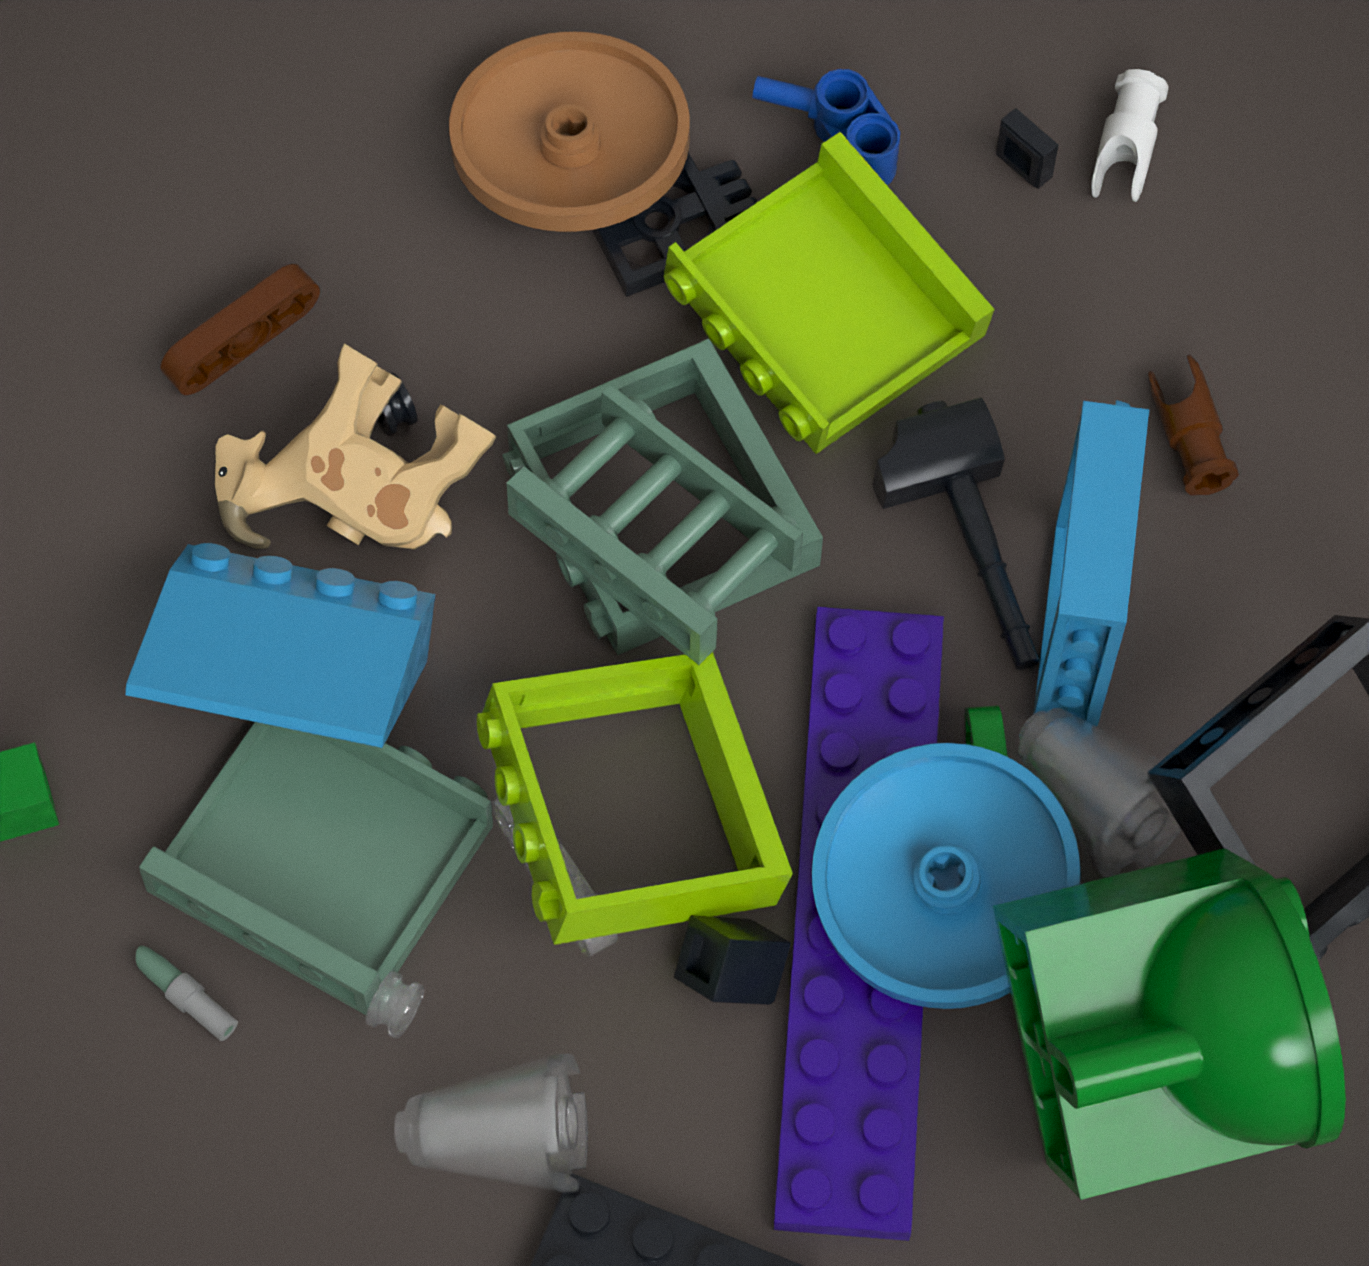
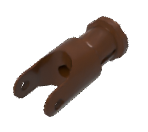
(1195, 432)

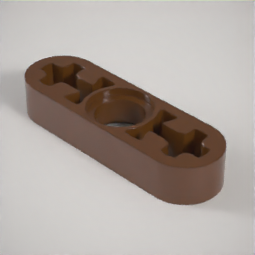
(240, 329)

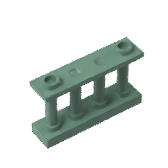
(640, 579)

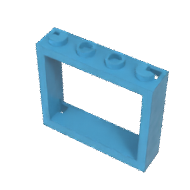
(1092, 560)

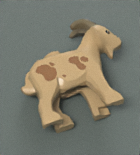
(346, 471)

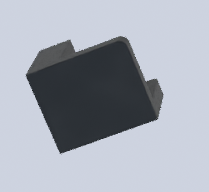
(732, 960)

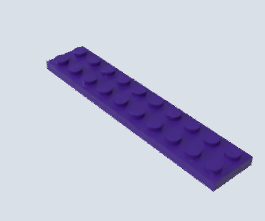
(849, 1046)

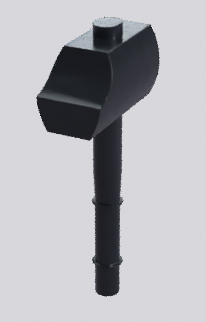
(950, 453)

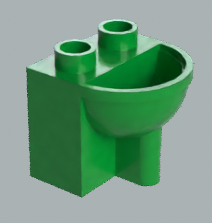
(1171, 1021)

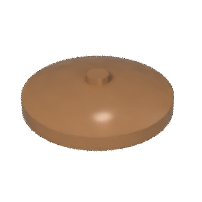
(569, 131)

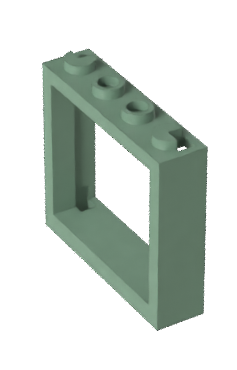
(658, 384)

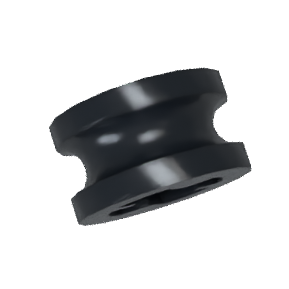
(398, 410)

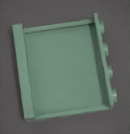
(323, 855)

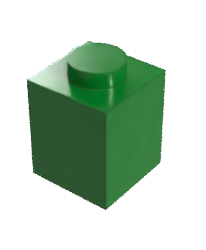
(24, 793)

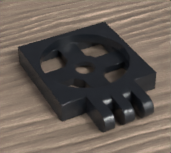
(711, 192)

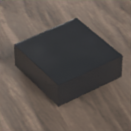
(1026, 148)

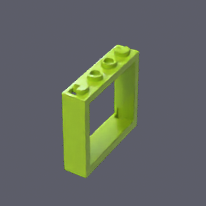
(723, 758)

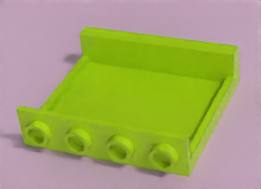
(829, 296)

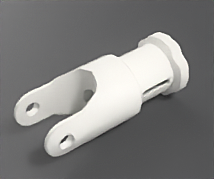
(1131, 129)

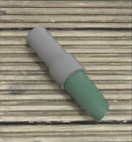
(185, 993)

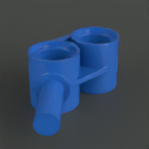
(863, 124)

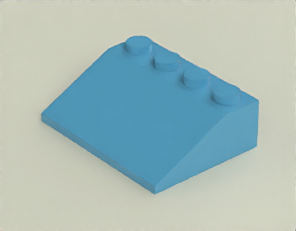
(284, 644)

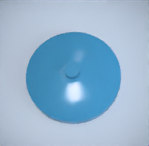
(921, 860)

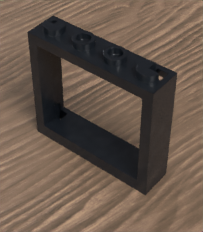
(1240, 729)

